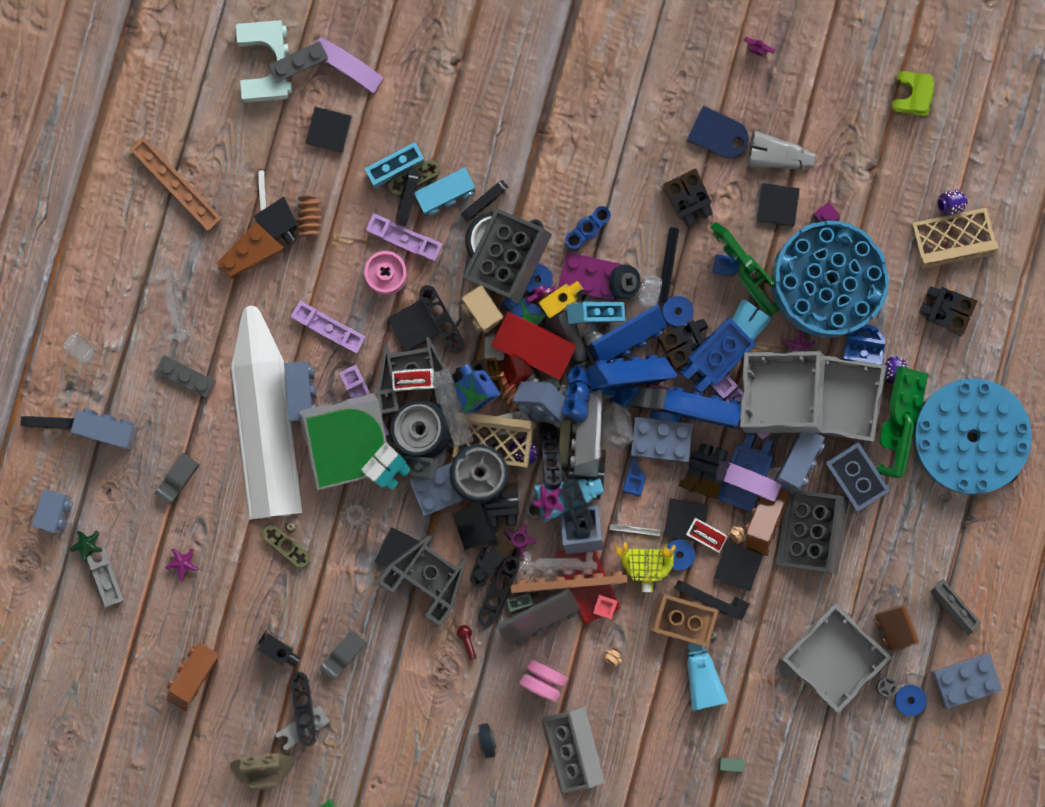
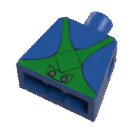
(525, 310)
(475, 390)

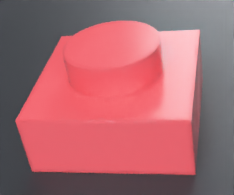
(605, 607)

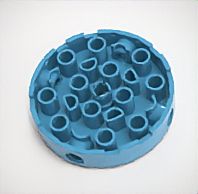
(807, 295)
(994, 418)

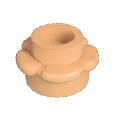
(737, 534)
(612, 658)

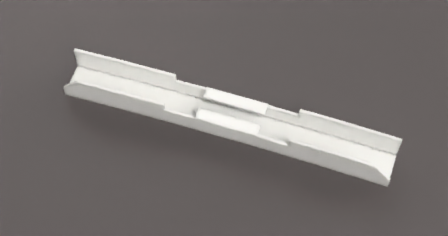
(262, 190)
(634, 530)

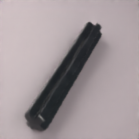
(668, 263)

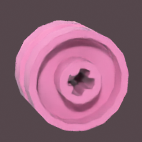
(385, 284)
(542, 682)

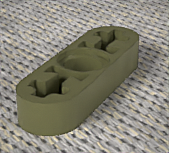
(424, 166)
(564, 441)
(278, 533)

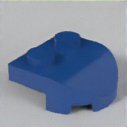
(865, 345)

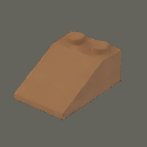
(683, 619)

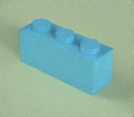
(394, 165)
(445, 192)
(596, 313)

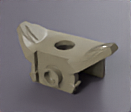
(250, 768)

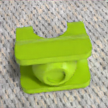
(921, 97)

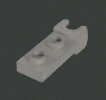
(106, 579)
(291, 730)

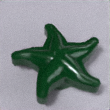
(86, 545)

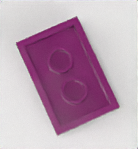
(590, 273)

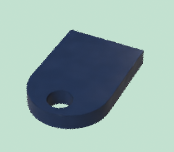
(716, 133)

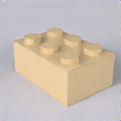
(482, 310)

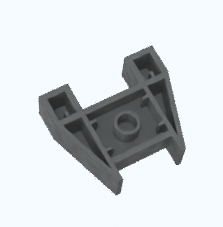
(409, 360)
(429, 574)

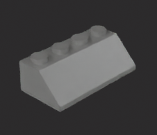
(588, 439)
(573, 750)

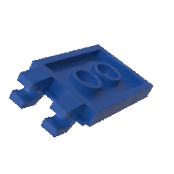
(718, 354)
(752, 460)

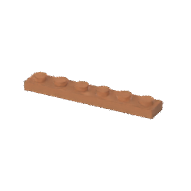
(176, 184)
(560, 582)

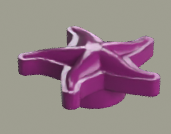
(758, 47)
(540, 293)
(798, 344)
(548, 501)
(520, 539)
(182, 563)

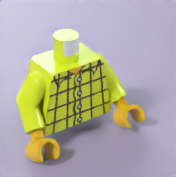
(646, 564)

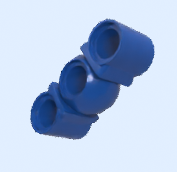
(594, 222)
(577, 394)

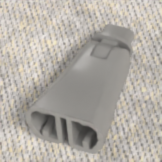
(776, 153)

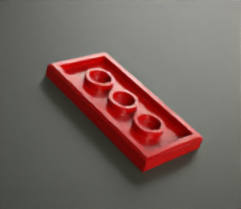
(534, 345)
(588, 595)

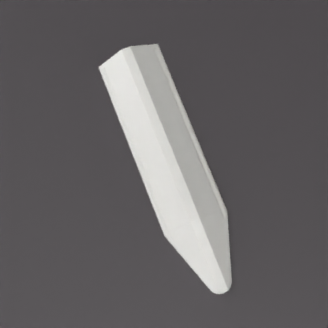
(264, 421)

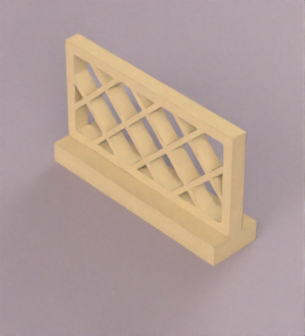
(959, 253)
(502, 423)

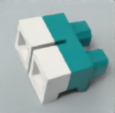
(393, 462)

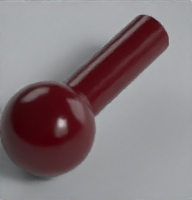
(464, 633)

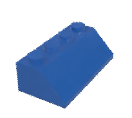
(629, 335)
(630, 372)
(703, 409)

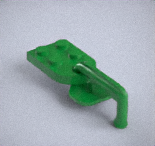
(746, 267)
(904, 410)

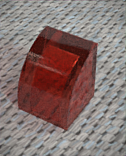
(516, 370)

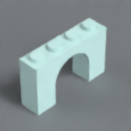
(270, 35)

